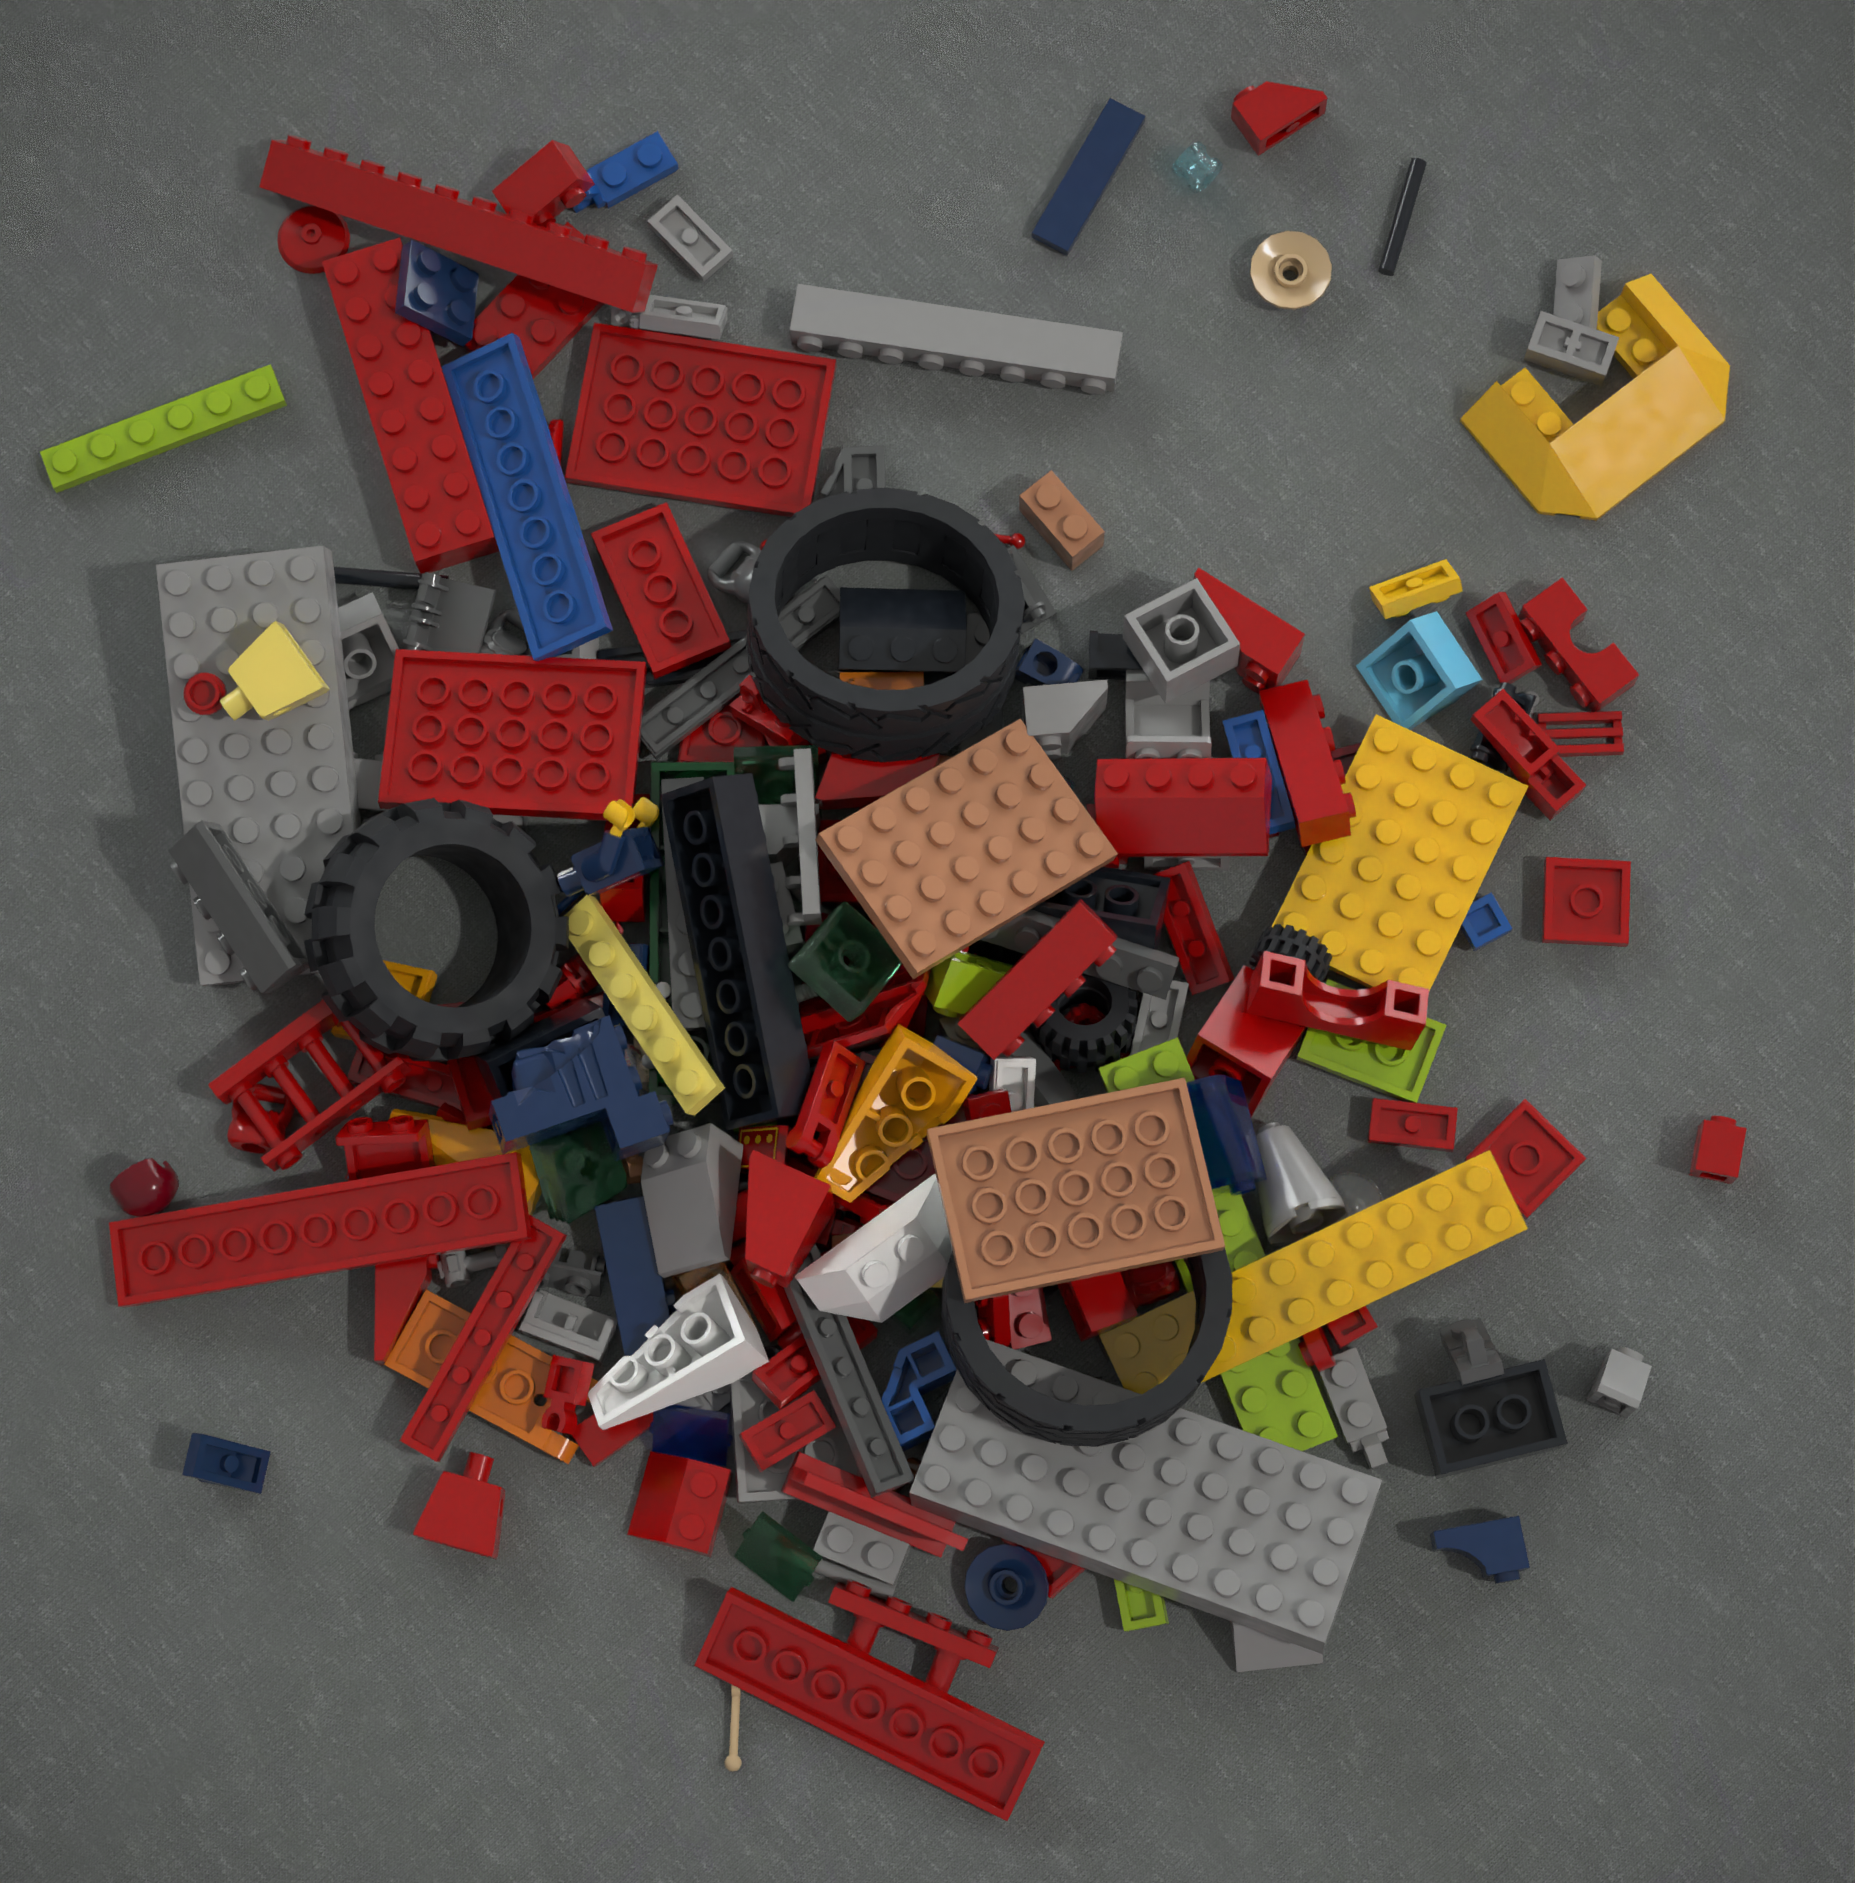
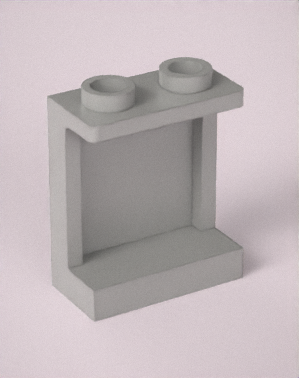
(1168, 728)

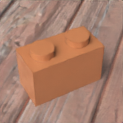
(1061, 520)

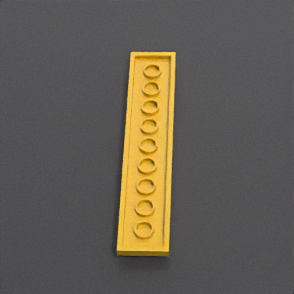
(1329, 1273)

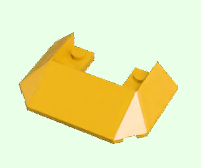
(1628, 438)

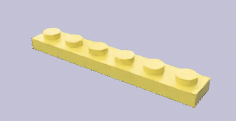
(642, 1006)

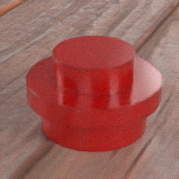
(204, 693)

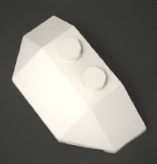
(884, 1260)

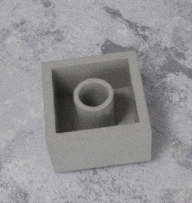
(1181, 640)

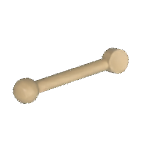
(733, 1761)

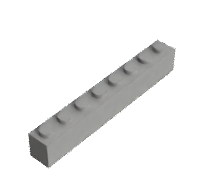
(955, 338)

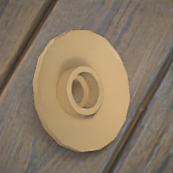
(1291, 252)

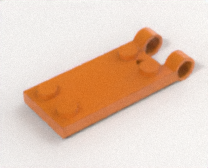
(510, 1388)

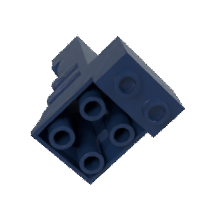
(578, 1085)

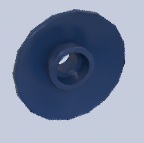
(987, 1589)

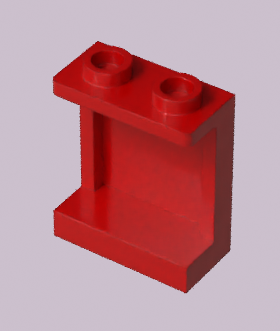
(385, 1146)

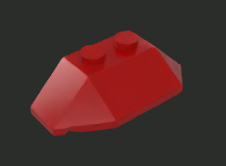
(891, 1007)

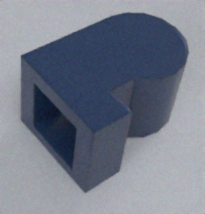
(1046, 666)

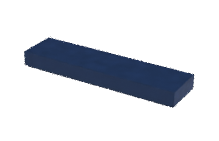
(1088, 176)

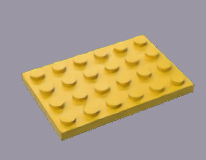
(1413, 860)

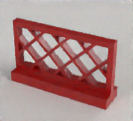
(887, 1513)

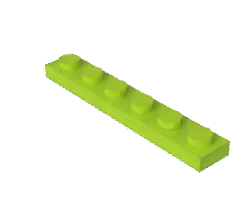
(163, 428)

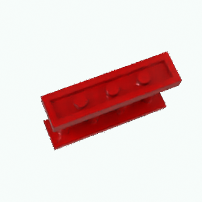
(272, 1061)

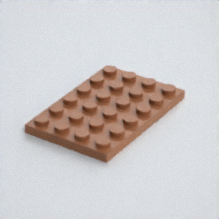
(966, 848)
(1075, 1190)

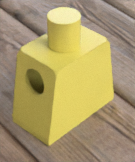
(272, 676)

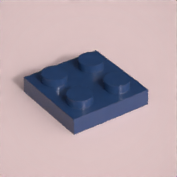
(437, 293)

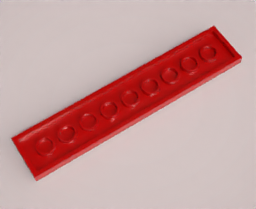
(320, 1230)

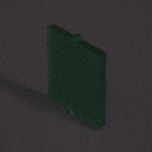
(778, 1556)

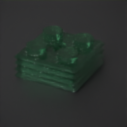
(823, 968)
(577, 1172)

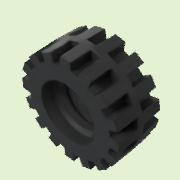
(1293, 944)

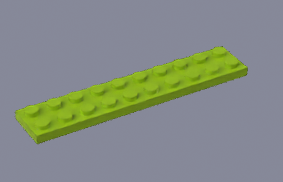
(1276, 1390)

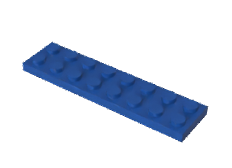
(527, 498)

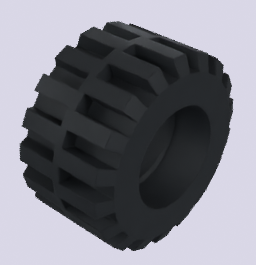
(1094, 1043)

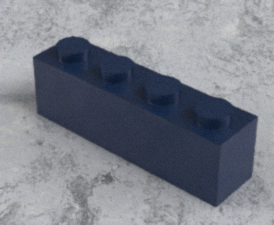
(633, 1271)

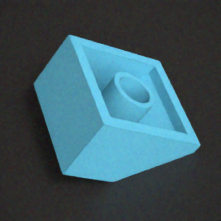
(1418, 671)

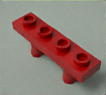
(934, 1629)

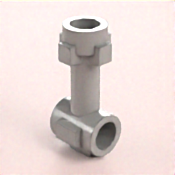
(456, 1266)

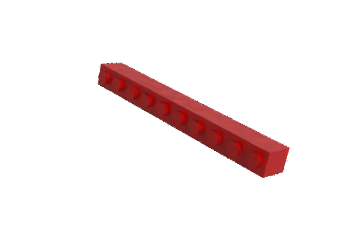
(459, 225)

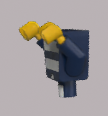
(619, 855)

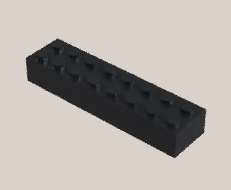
(738, 949)

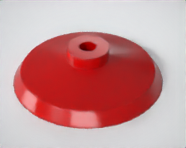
(312, 237)

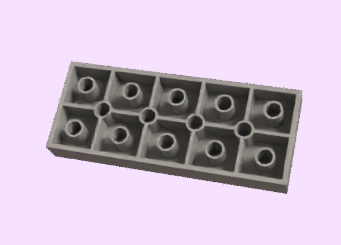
(274, 784)
(1173, 1511)

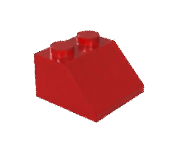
(680, 1503)

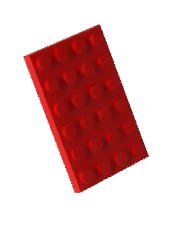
(700, 420)
(513, 732)

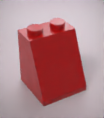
(1243, 1043)

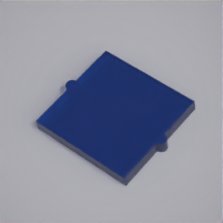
(692, 1433)

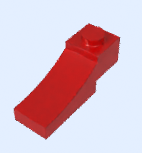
(1529, 754)

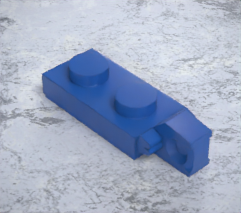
(629, 172)

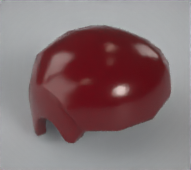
(145, 1188)

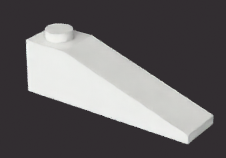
(691, 1353)

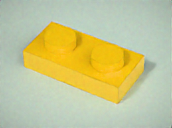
(1415, 589)

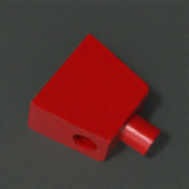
(465, 1510)

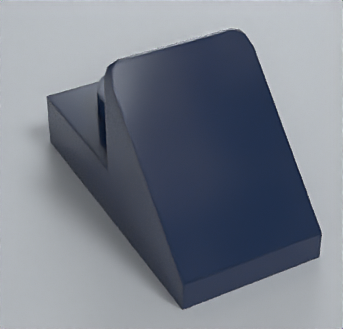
(226, 1463)

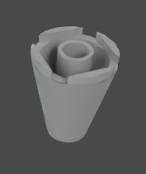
(1296, 1190)

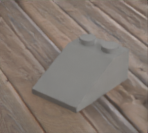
(692, 1198)

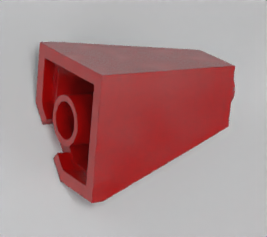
(861, 782)
(783, 1219)

